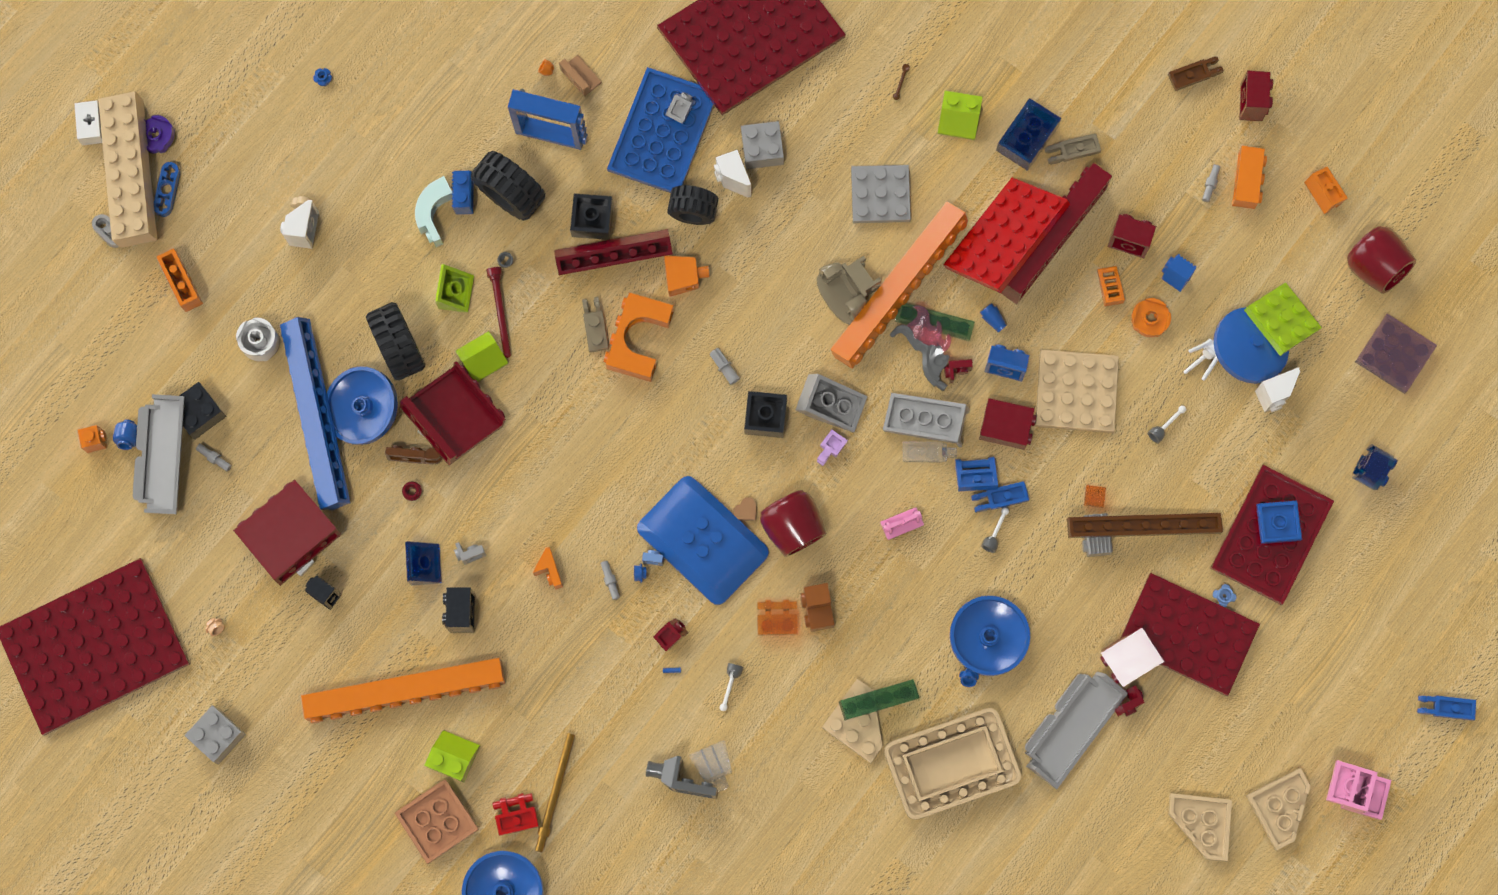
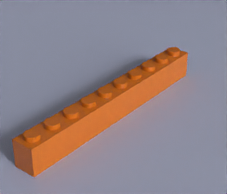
(899, 285)
(403, 689)

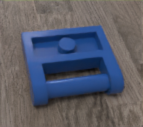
(976, 479)

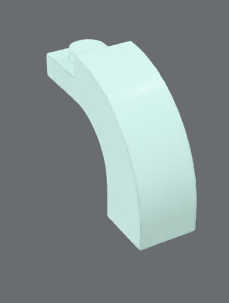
(428, 202)

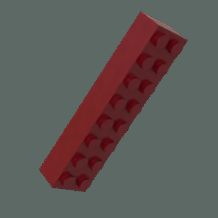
(1082, 198)

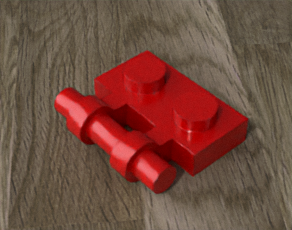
(517, 820)

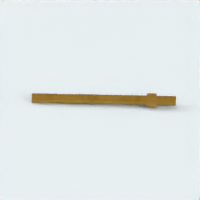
(544, 830)

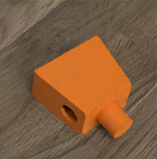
(683, 274)

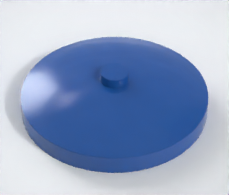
(1245, 350)
(362, 405)
(989, 635)
(502, 875)

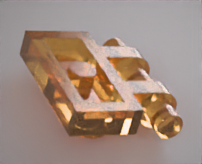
(777, 623)

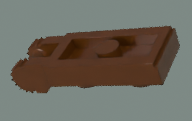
(1194, 73)
(412, 455)

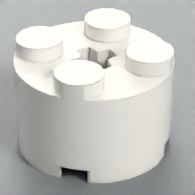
(256, 329)

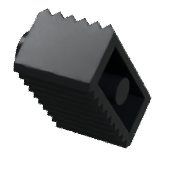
(322, 592)

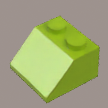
(959, 115)
(452, 756)

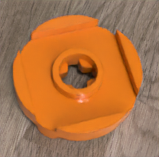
(1141, 323)

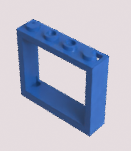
(526, 103)

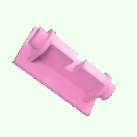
(902, 523)

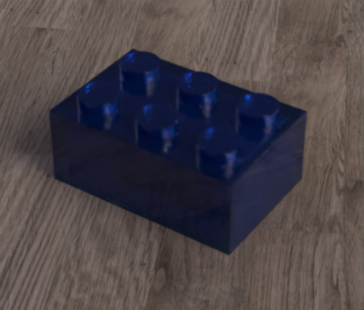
(1028, 134)

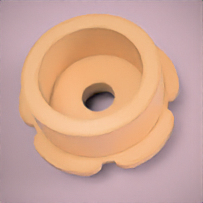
(214, 626)

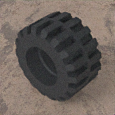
(692, 205)

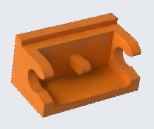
(1325, 190)

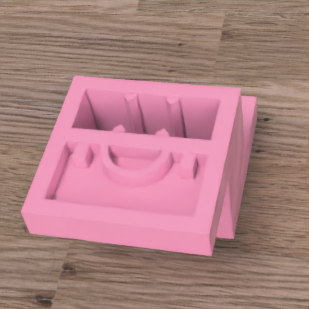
(1358, 790)

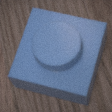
(653, 558)

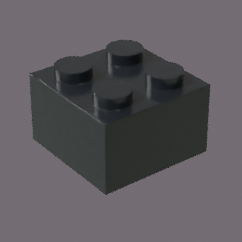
(591, 216)
(200, 411)
(765, 414)
(459, 610)

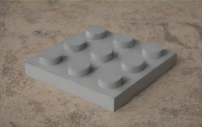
(880, 194)

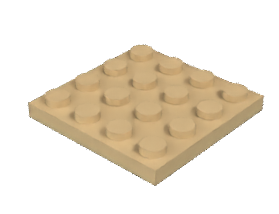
(1077, 391)

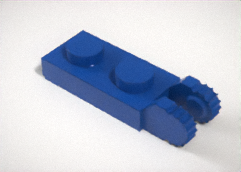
(1002, 497)
(1449, 707)

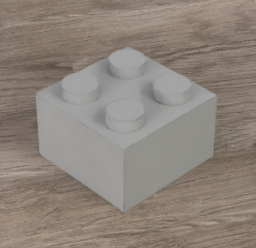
(762, 145)
(215, 734)

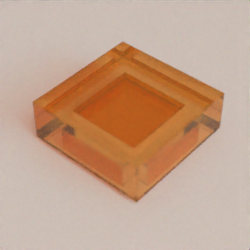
(1094, 496)

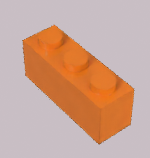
(1249, 177)
(179, 280)

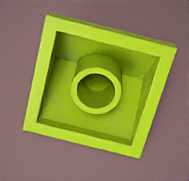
(454, 289)
(481, 357)

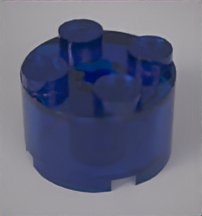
(1374, 467)

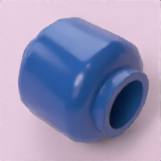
(125, 434)

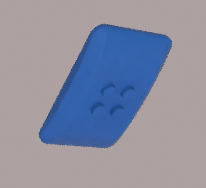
(702, 540)

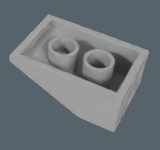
(831, 402)

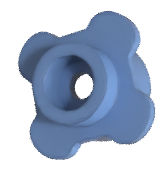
(1218, 594)

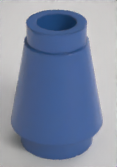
(993, 317)

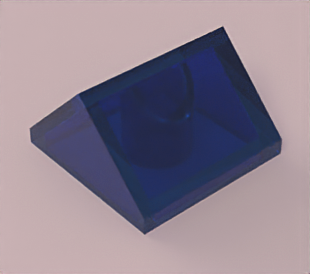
(423, 563)

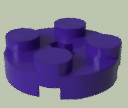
(166, 134)

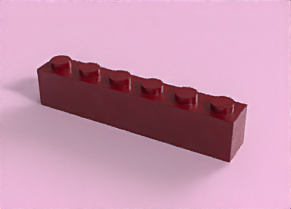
(613, 252)

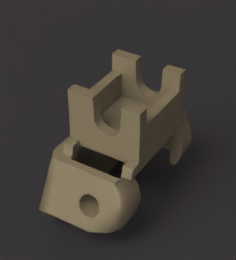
(846, 289)

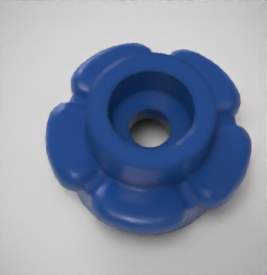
(322, 81)
(639, 573)
(968, 678)

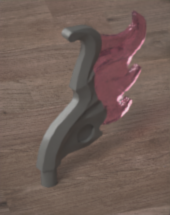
(929, 341)

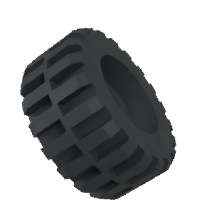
(508, 185)
(395, 341)

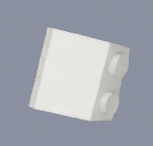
(732, 173)
(301, 225)
(1276, 390)

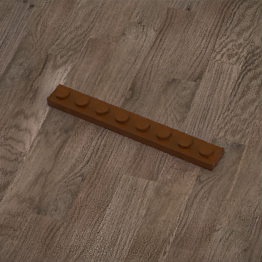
(1144, 525)

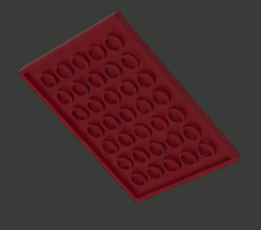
(747, 44)
(92, 646)

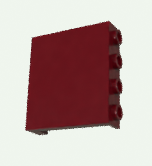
(453, 413)
(287, 532)

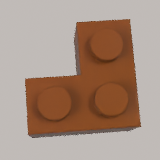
(818, 607)

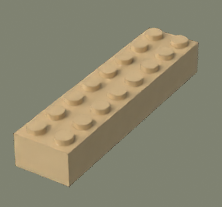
(127, 170)

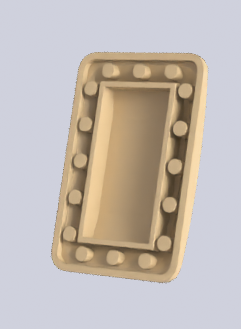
(952, 763)

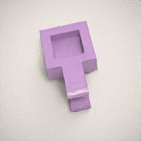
(832, 446)

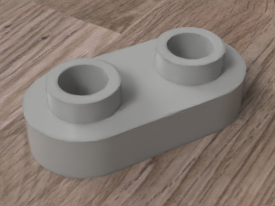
(104, 233)

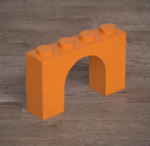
(636, 310)

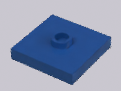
(1279, 522)

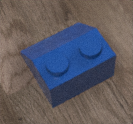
(1007, 362)

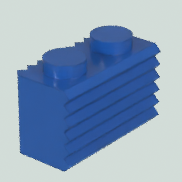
(462, 192)
(1178, 272)

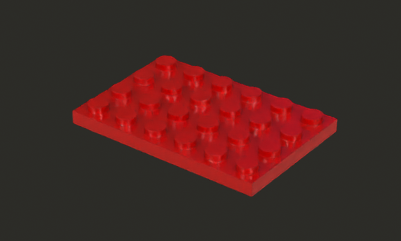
(1006, 234)

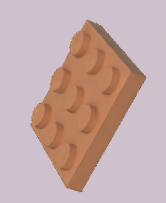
(436, 821)

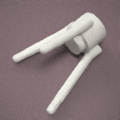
(1208, 353)

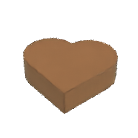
(746, 510)

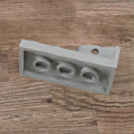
(925, 418)

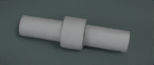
(1211, 183)
(213, 457)
(610, 580)

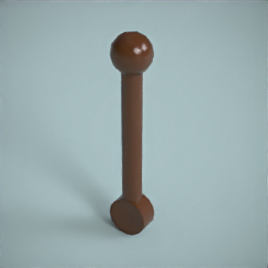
(905, 68)

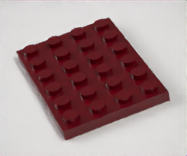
(1270, 567)
(1193, 633)

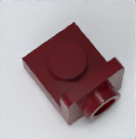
(959, 366)
(670, 634)

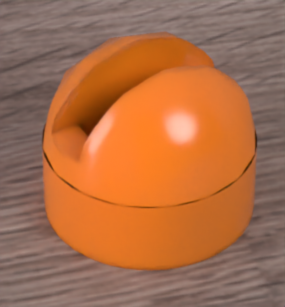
(546, 68)

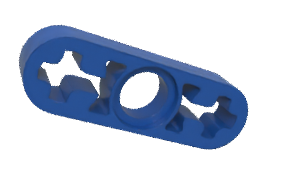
(161, 183)

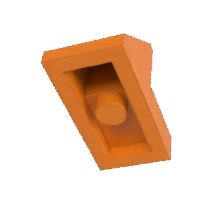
(547, 564)

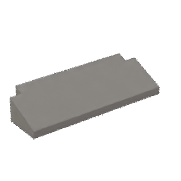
(160, 442)
(1073, 727)

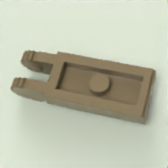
(1074, 149)
(595, 327)

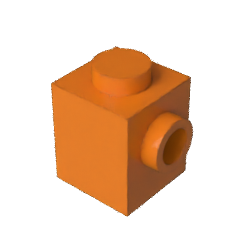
(92, 439)

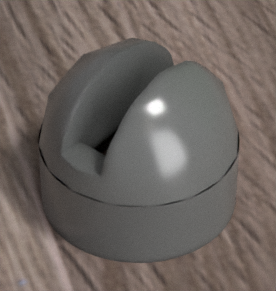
(508, 263)

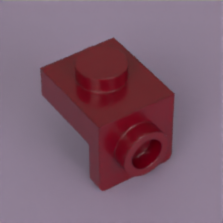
(1136, 700)

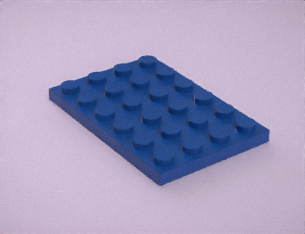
(654, 146)

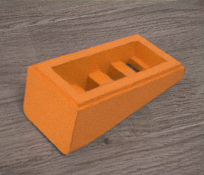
(1109, 301)

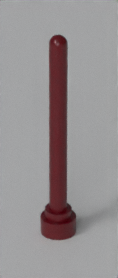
(494, 275)

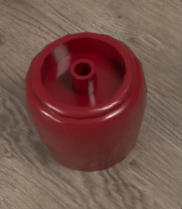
(1381, 259)
(793, 522)

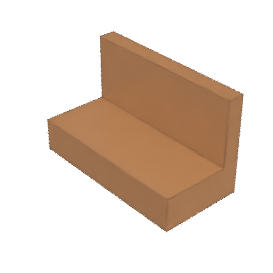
(580, 75)

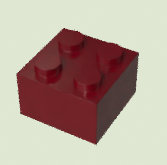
(1255, 95)
(1132, 235)

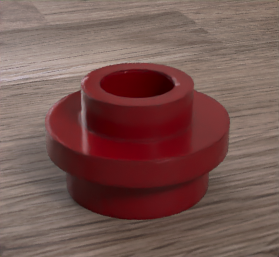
(411, 485)

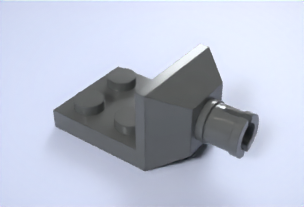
(669, 774)

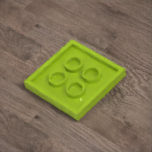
(1282, 319)

